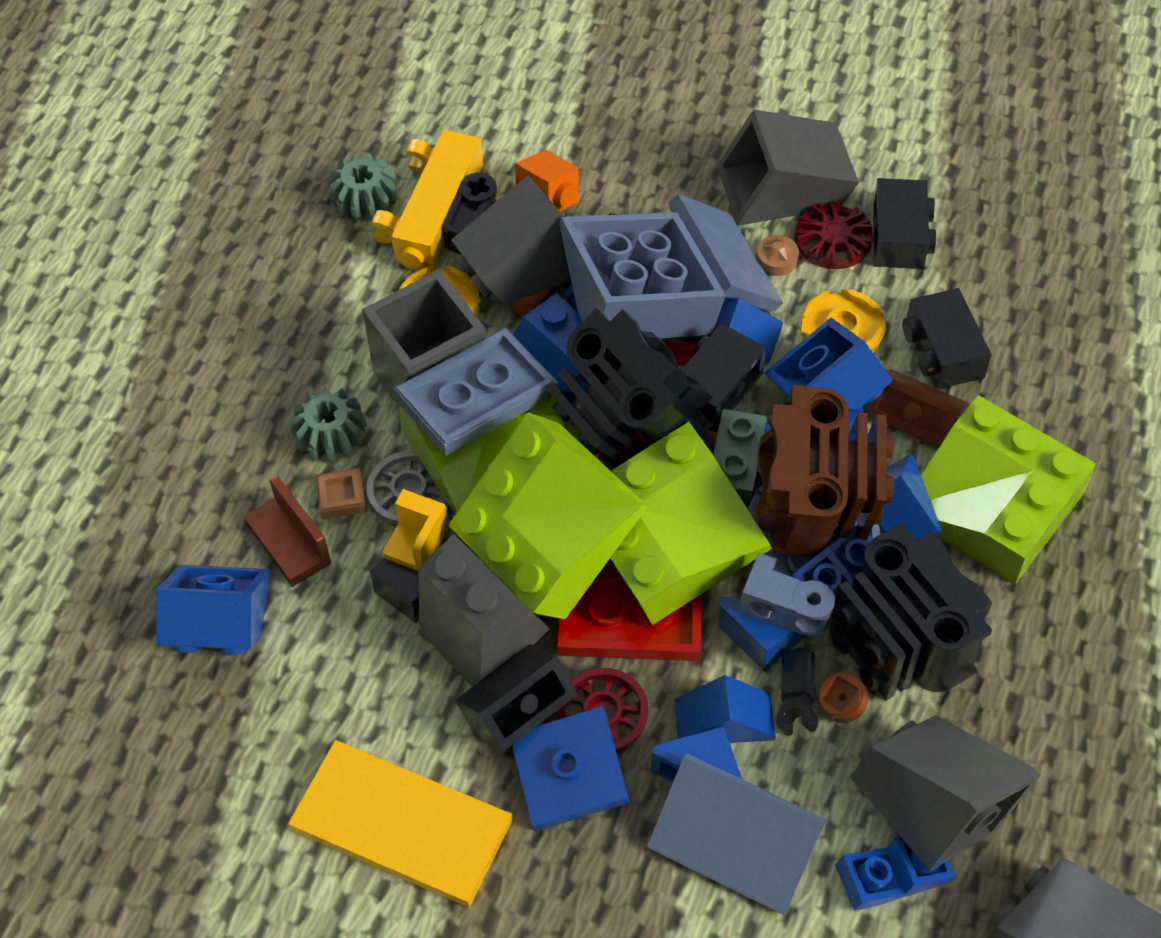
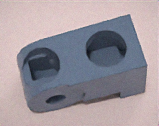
(786, 600)

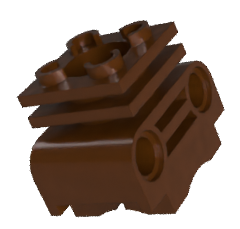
(821, 472)

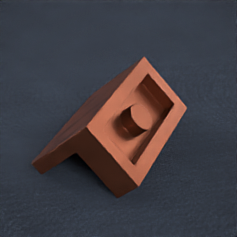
(917, 408)
(289, 535)

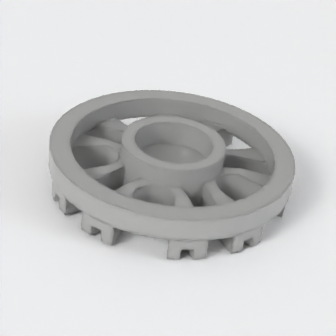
(405, 479)

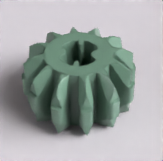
(362, 187)
(328, 424)

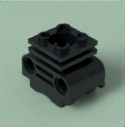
(630, 388)
(910, 616)

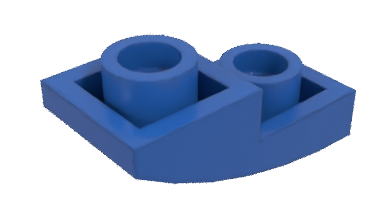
(836, 563)
(888, 875)

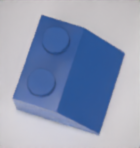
(546, 334)
(835, 361)
(212, 608)

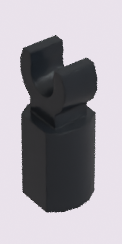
(797, 690)

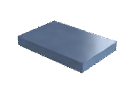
(727, 253)
(474, 391)
(736, 833)

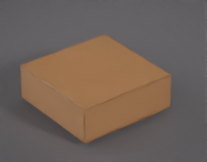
(340, 493)

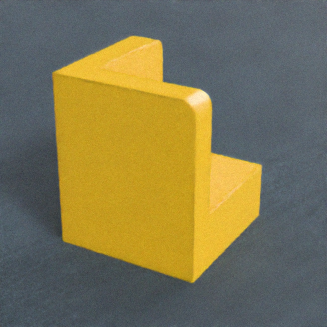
(418, 532)

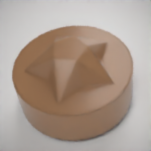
(777, 255)

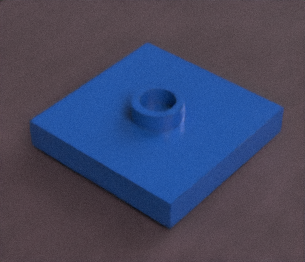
(570, 769)

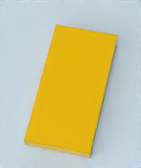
(401, 823)

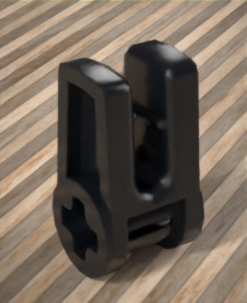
(472, 199)

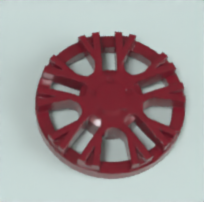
(834, 235)
(612, 702)

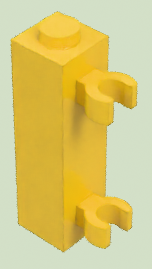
(419, 232)

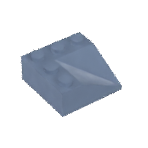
(644, 268)

